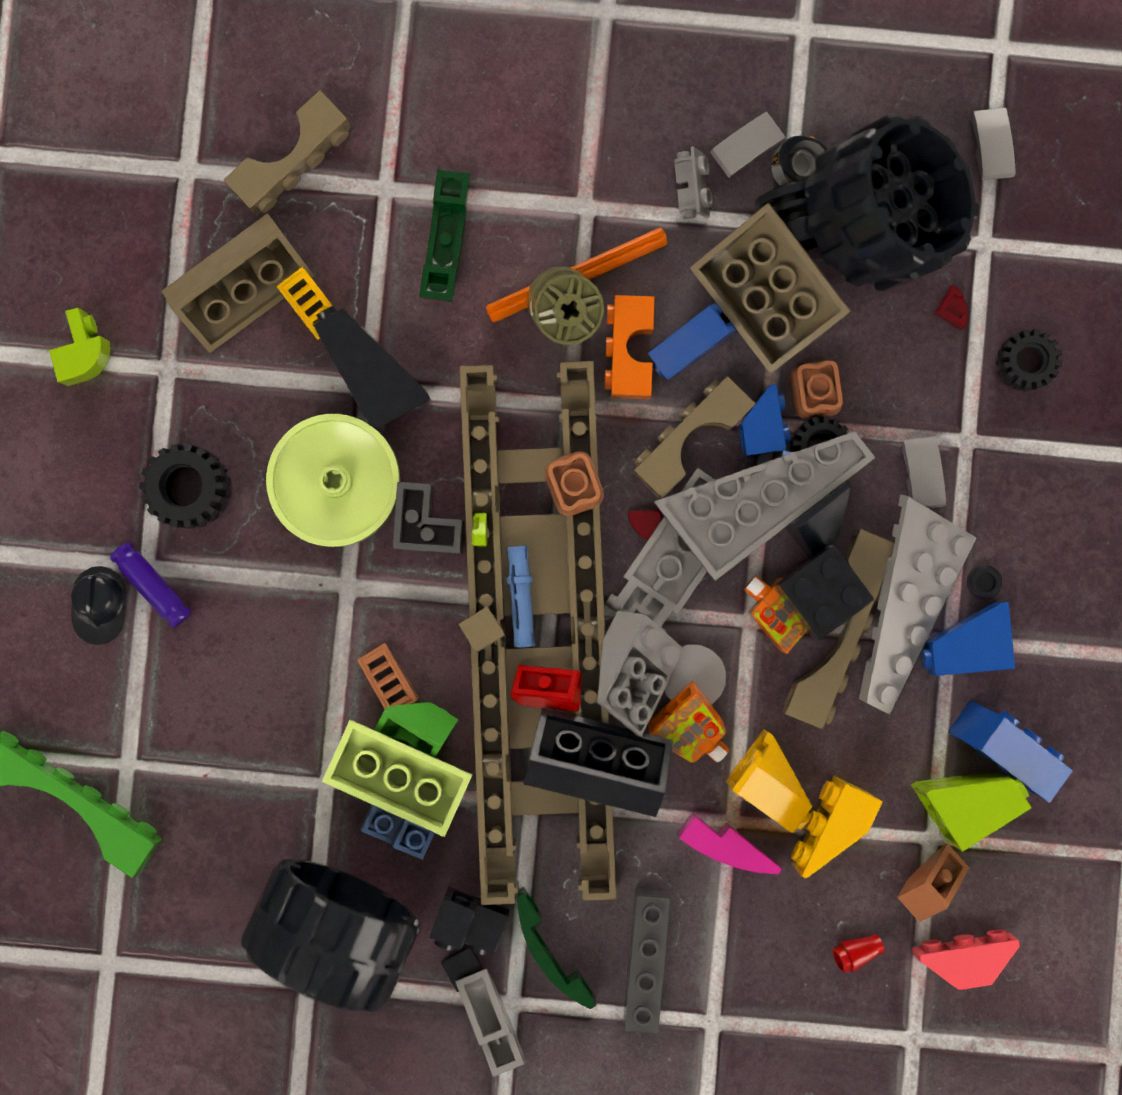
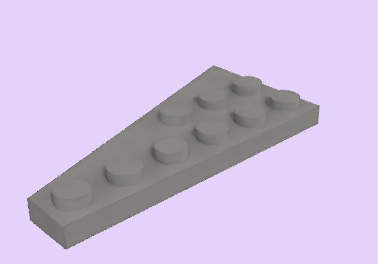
(745, 509)
(913, 591)

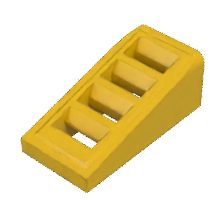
(292, 299)

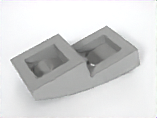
(994, 143)
(747, 144)
(924, 471)

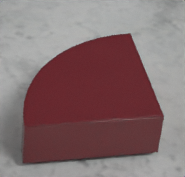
(953, 308)
(645, 521)

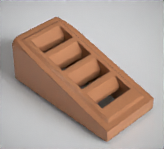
(398, 673)

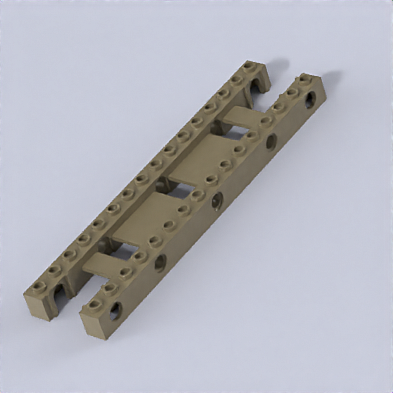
(566, 579)

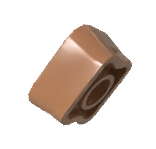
(816, 389)
(574, 483)

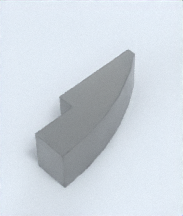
(490, 1022)

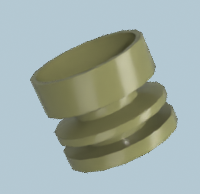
(565, 286)

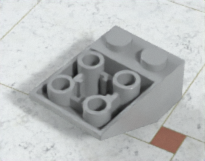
(635, 668)

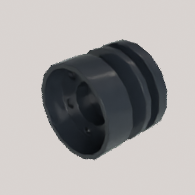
(791, 207)

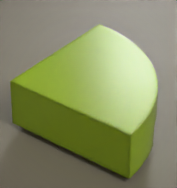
(479, 531)

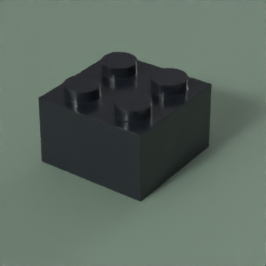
(824, 592)

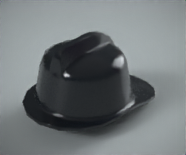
(98, 605)

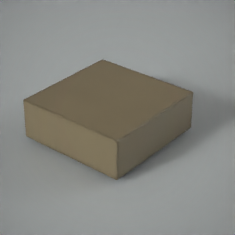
(481, 629)

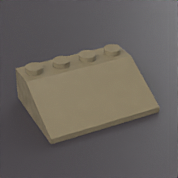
(770, 289)

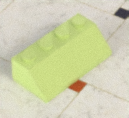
(397, 778)

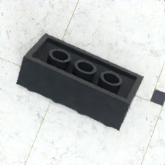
(599, 762)

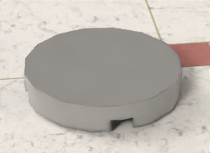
(703, 668)

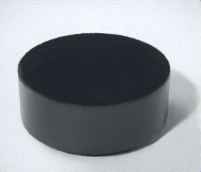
(984, 582)

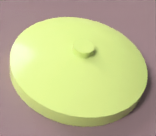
(332, 480)

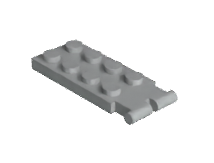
(662, 571)

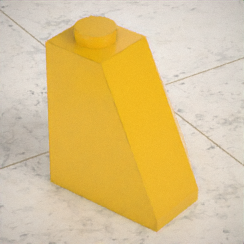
(770, 784)

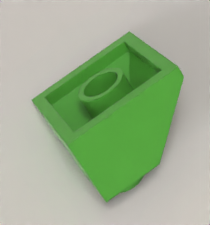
(417, 725)

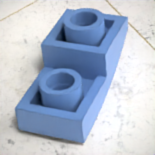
(397, 831)

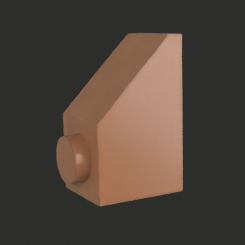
(934, 884)

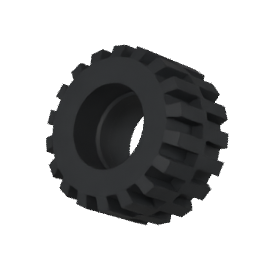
(159, 480)

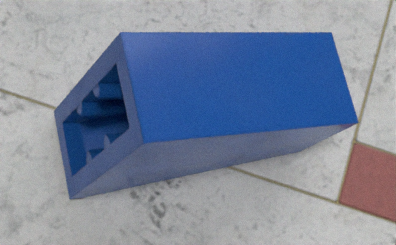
(692, 342)
(973, 644)

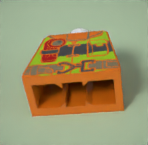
(774, 614)
(691, 725)

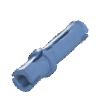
(520, 590)

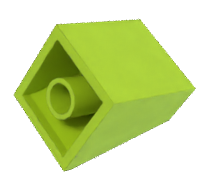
(972, 805)

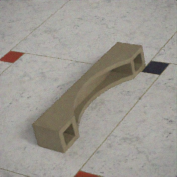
(814, 693)

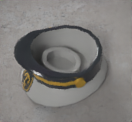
(796, 159)

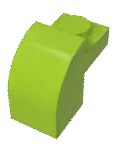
(85, 356)

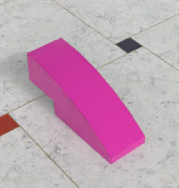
(726, 846)

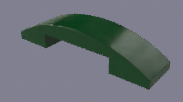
(445, 236)
(572, 985)

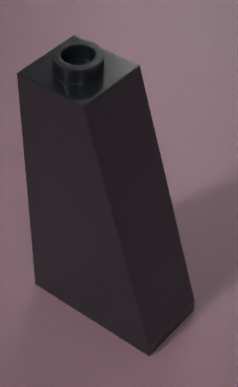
(371, 374)

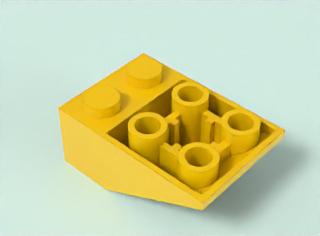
(838, 823)

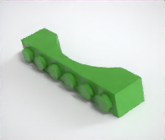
(121, 839)

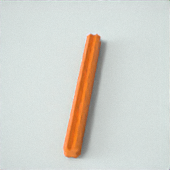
(590, 269)

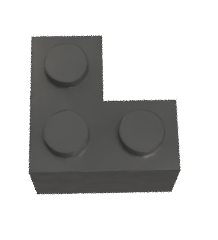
(415, 526)

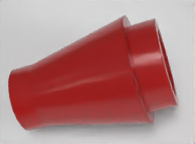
(855, 953)

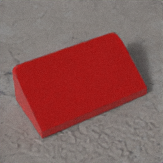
(547, 688)

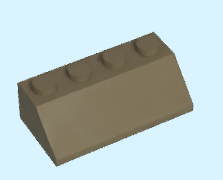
(235, 283)

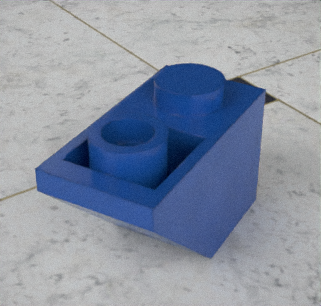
(762, 427)

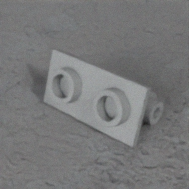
(693, 170)

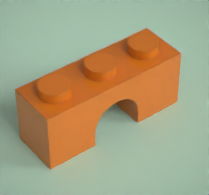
(629, 318)

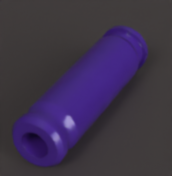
(150, 584)

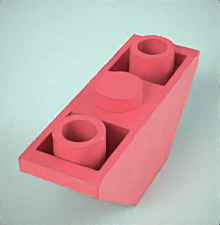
(969, 960)

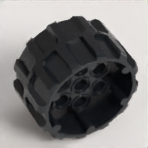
(891, 202)
(330, 935)

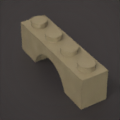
(320, 129)
(721, 408)

